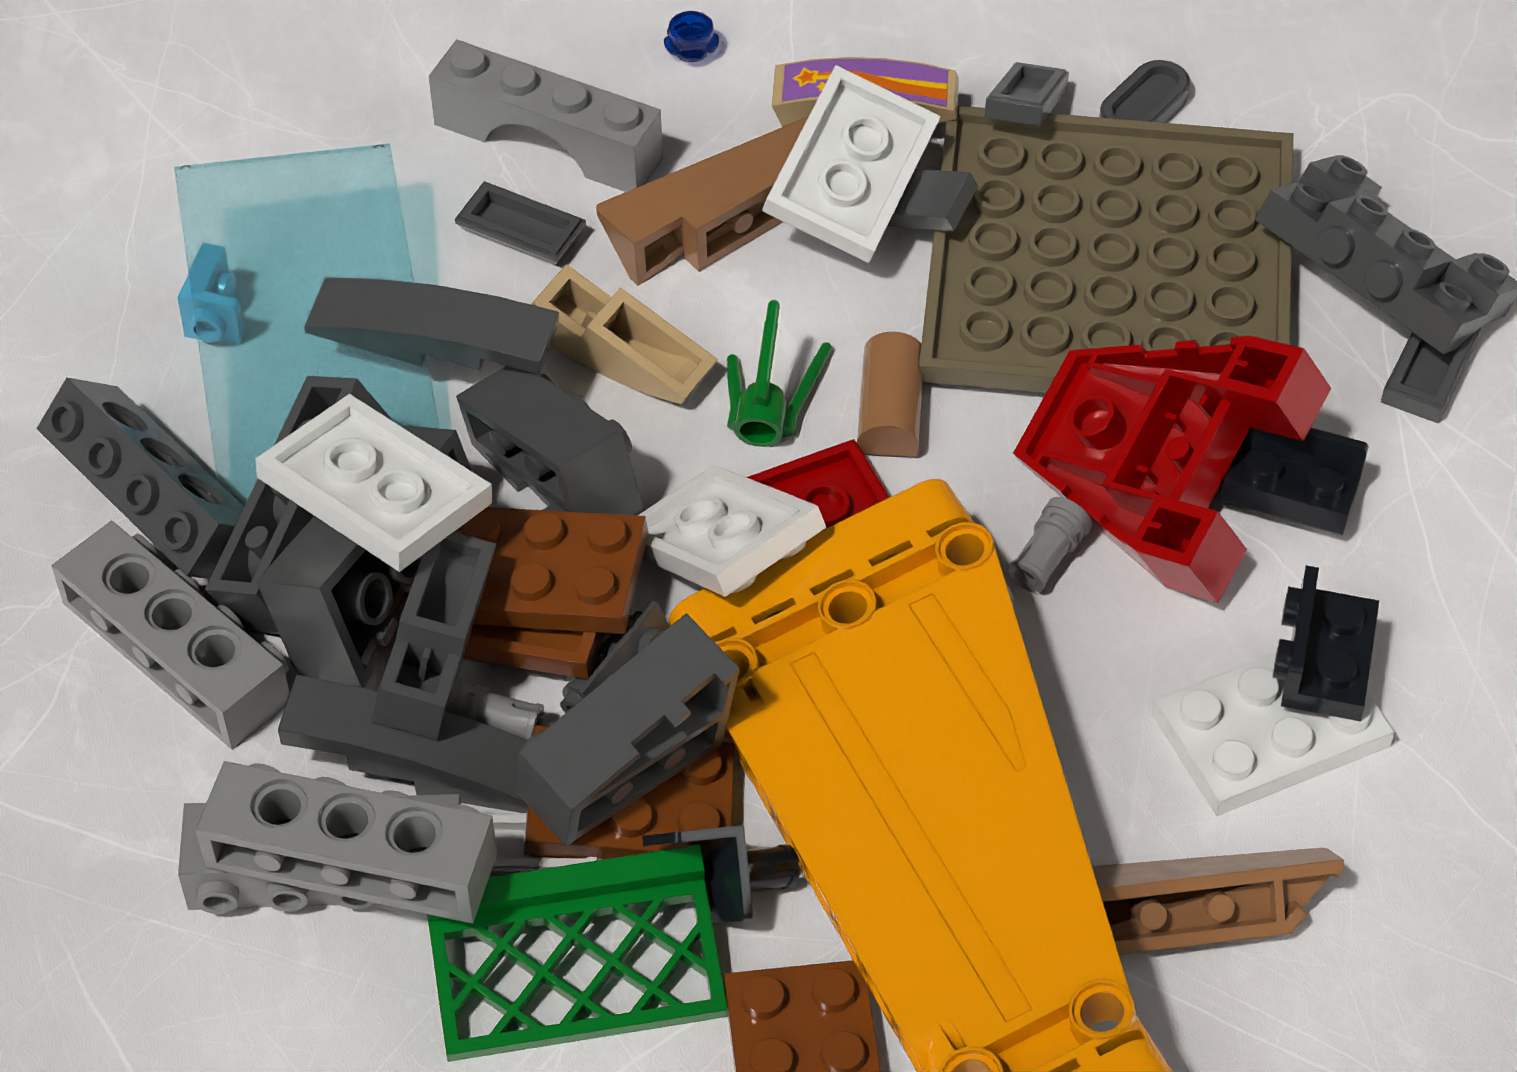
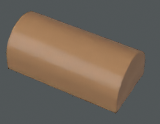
(890, 396)

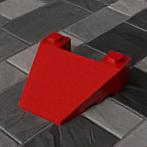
(1152, 437)

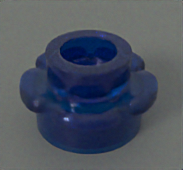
(691, 36)

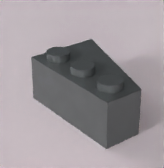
(629, 732)

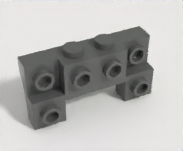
(1396, 268)

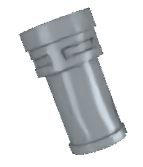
(1055, 535)
(494, 709)

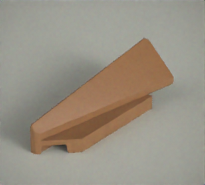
(699, 208)
(1211, 897)

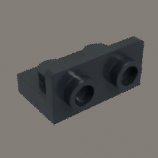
(1297, 479)
(1328, 651)

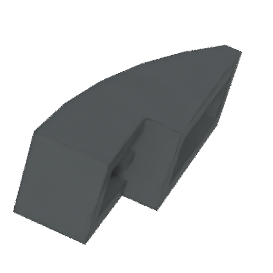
(433, 635)

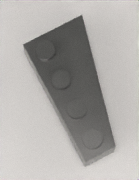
(337, 597)

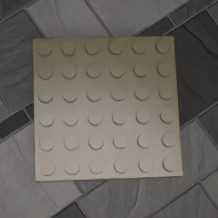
(1100, 243)

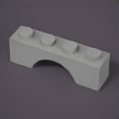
(605, 133)

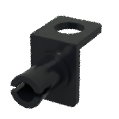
(733, 870)

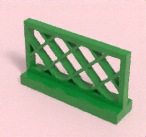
(580, 894)

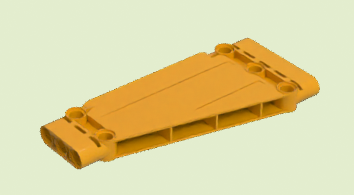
(925, 790)

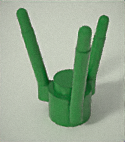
(761, 411)

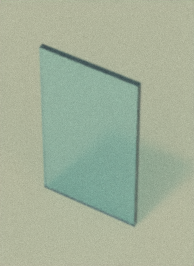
(256, 257)

